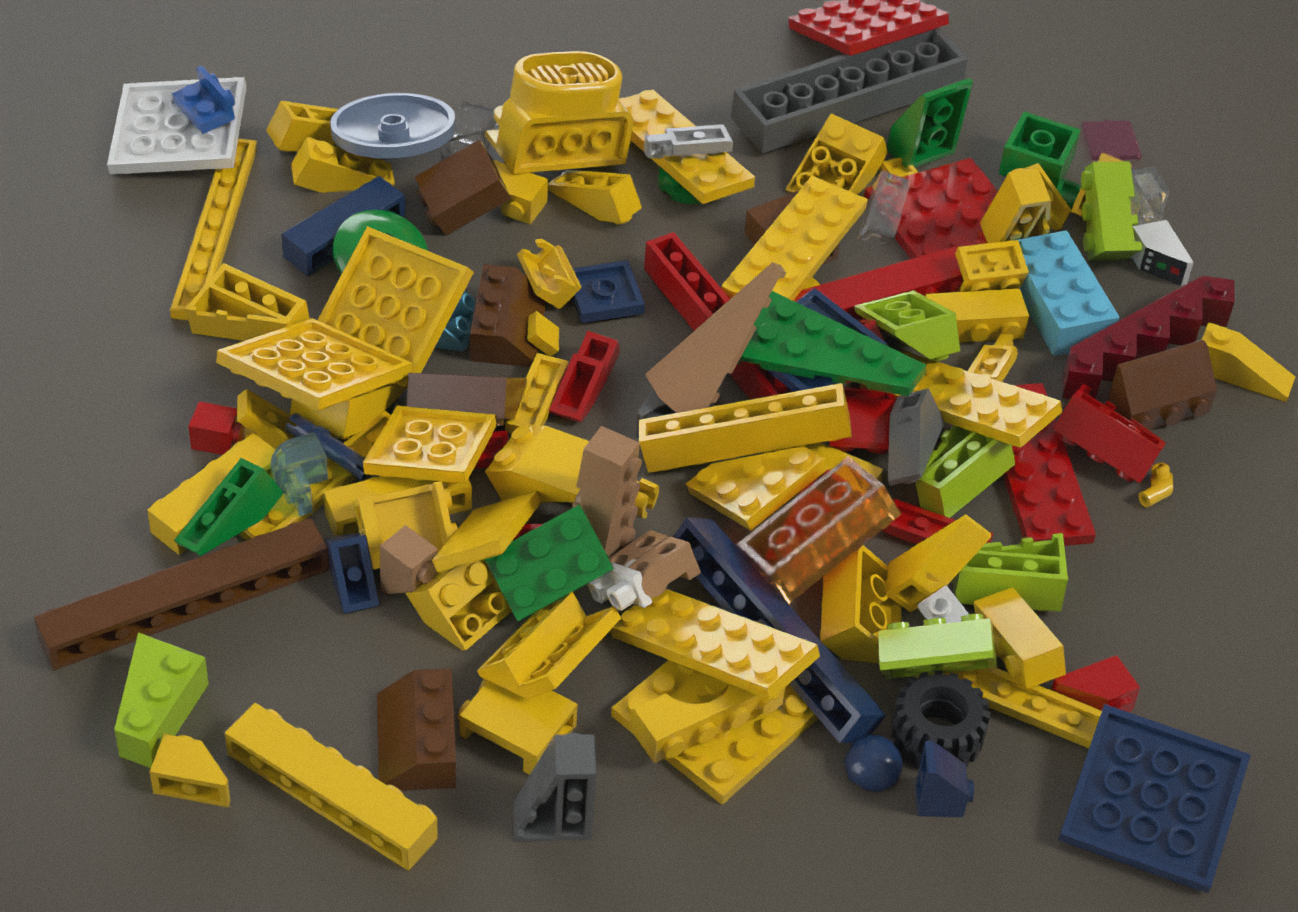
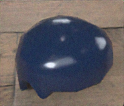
(873, 763)

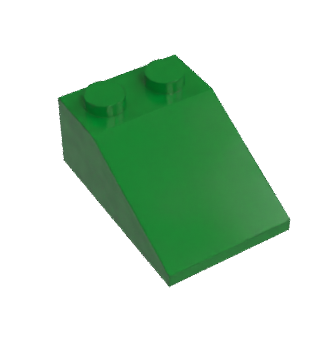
(930, 125)

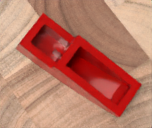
(585, 377)

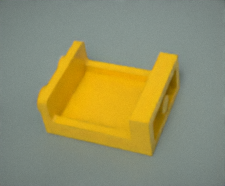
(419, 508)
(517, 722)

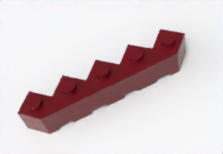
(1148, 331)

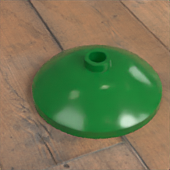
(380, 220)

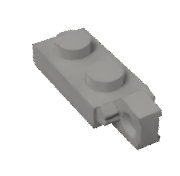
(688, 141)

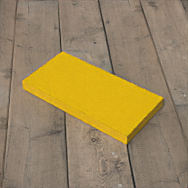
(487, 532)

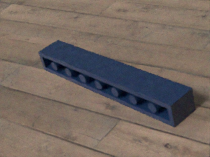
(744, 591)

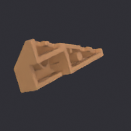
(696, 367)

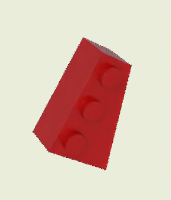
(1108, 435)

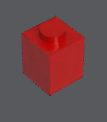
(214, 428)

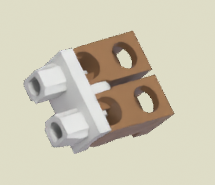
(645, 570)

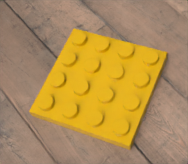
(396, 297)
(314, 364)
(733, 755)

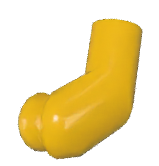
(1160, 487)

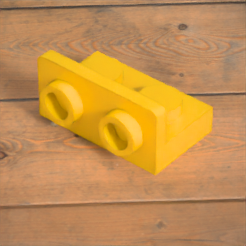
(992, 266)

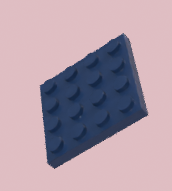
(1155, 798)

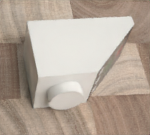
(1162, 252)

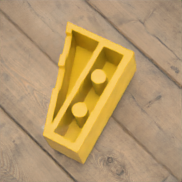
(1019, 208)
(242, 307)

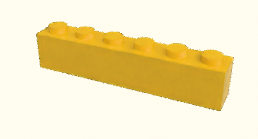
(744, 428)
(332, 785)

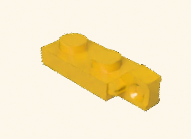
(996, 359)

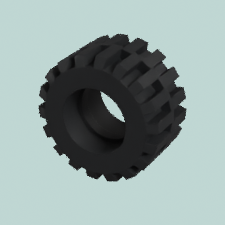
(942, 698)

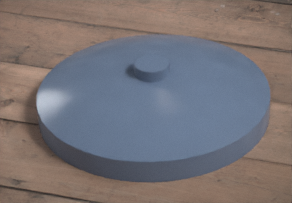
(393, 125)

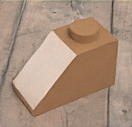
(406, 562)

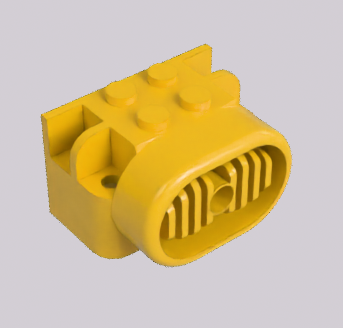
(562, 114)

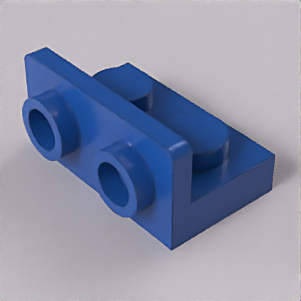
(205, 102)

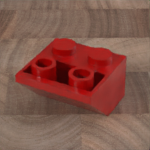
(868, 419)

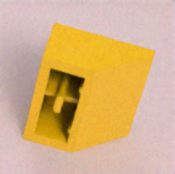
(461, 603)

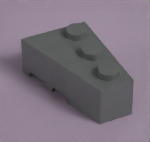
(559, 792)

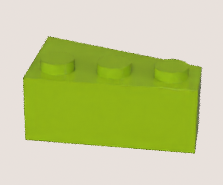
(961, 470)
(1030, 567)

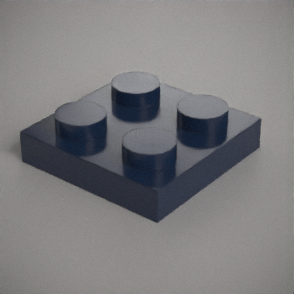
(607, 292)

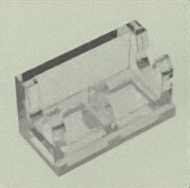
(884, 207)

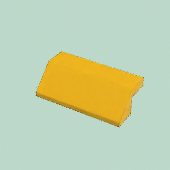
(547, 647)

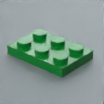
(550, 563)

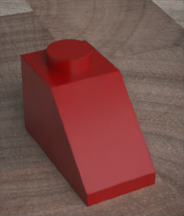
(1100, 684)

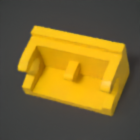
(550, 273)

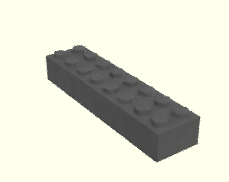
(850, 87)

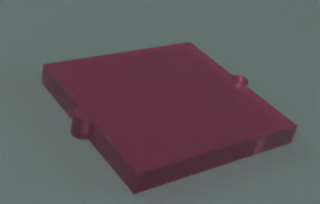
(1112, 138)

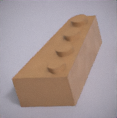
(610, 487)

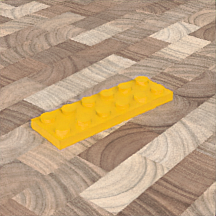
(703, 175)
(800, 237)
(985, 404)
(716, 643)

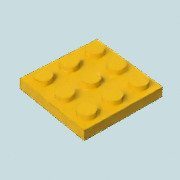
(430, 444)

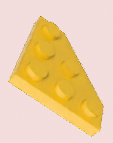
(758, 484)

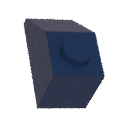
(352, 572)
(942, 784)

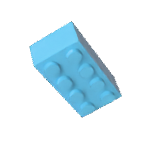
(1063, 292)

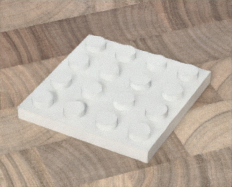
(159, 137)

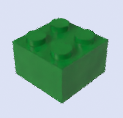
(1040, 142)

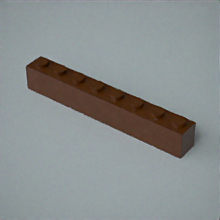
(181, 593)

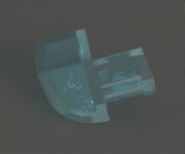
(298, 465)

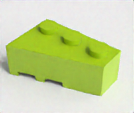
(1109, 211)
(157, 697)

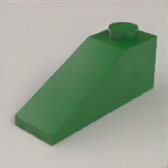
(233, 507)

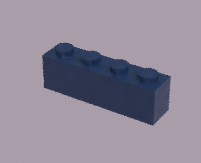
(311, 241)

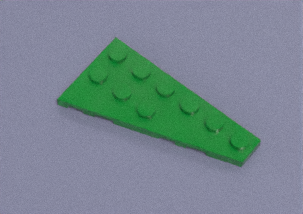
(810, 344)

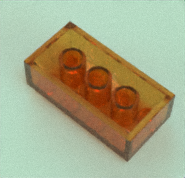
(819, 529)

